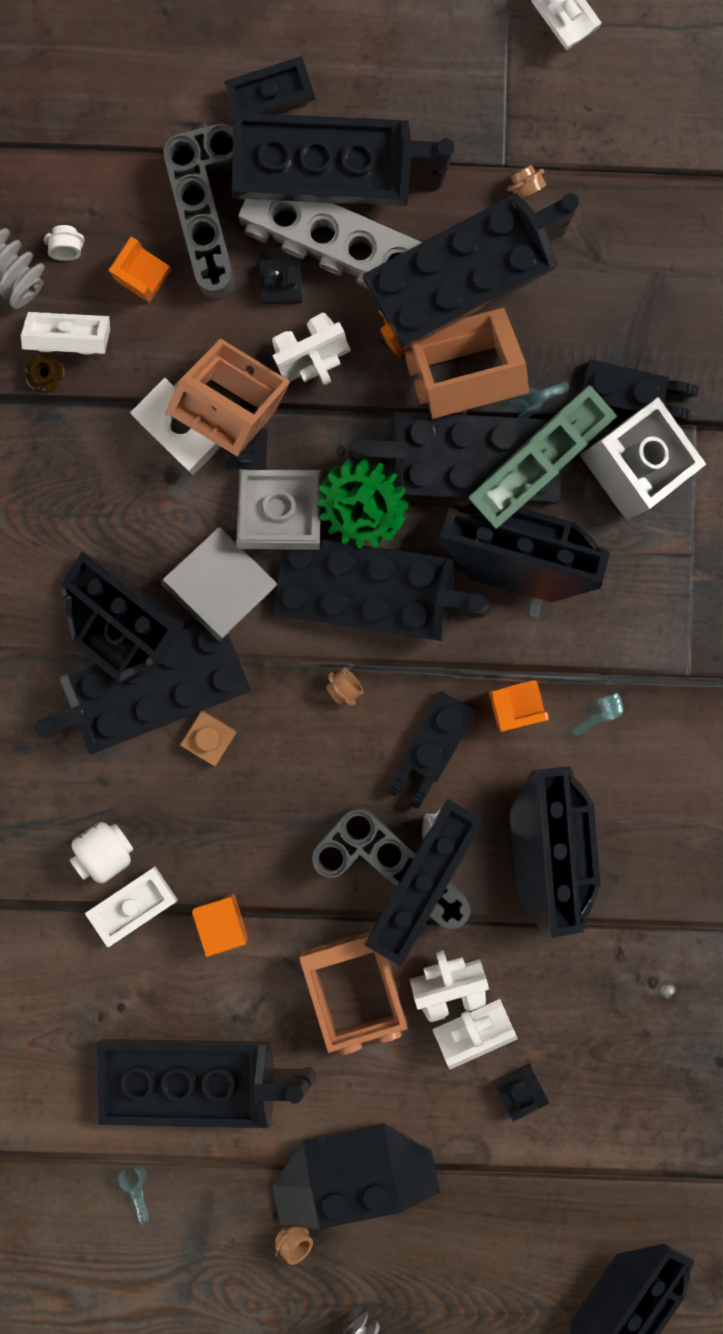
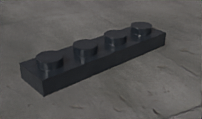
(424, 882)

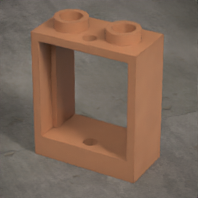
(476, 389)
(215, 414)
(350, 1039)

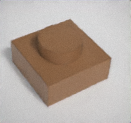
(209, 738)

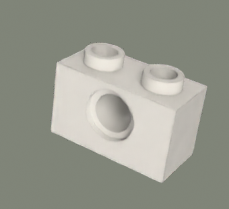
(188, 448)

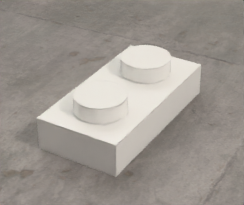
(65, 333)
(131, 906)

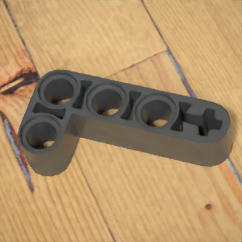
(204, 215)
(368, 847)

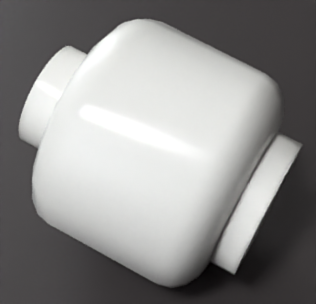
(101, 852)

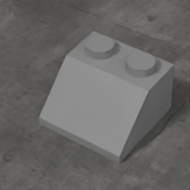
(642, 459)

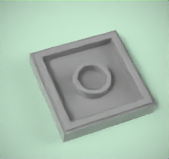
(278, 509)
(219, 584)

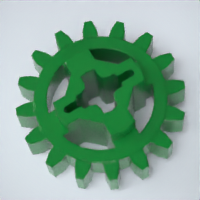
(381, 508)

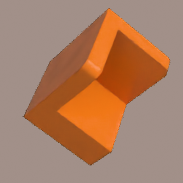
(139, 270)
(518, 706)
(220, 925)

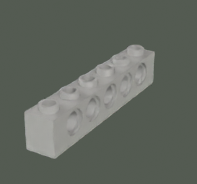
(334, 256)

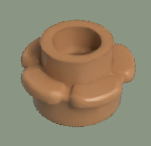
(527, 181)
(344, 687)
(293, 1244)

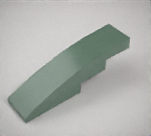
(542, 456)

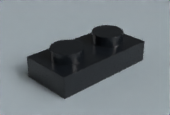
(271, 88)

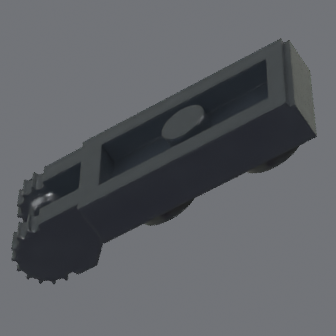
(633, 389)
(433, 745)

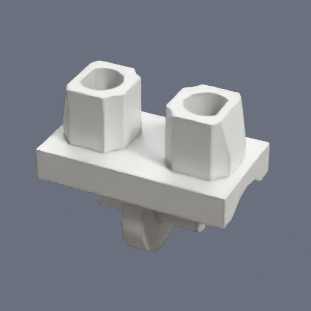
(568, 19)
(312, 355)
(449, 982)
(474, 1034)

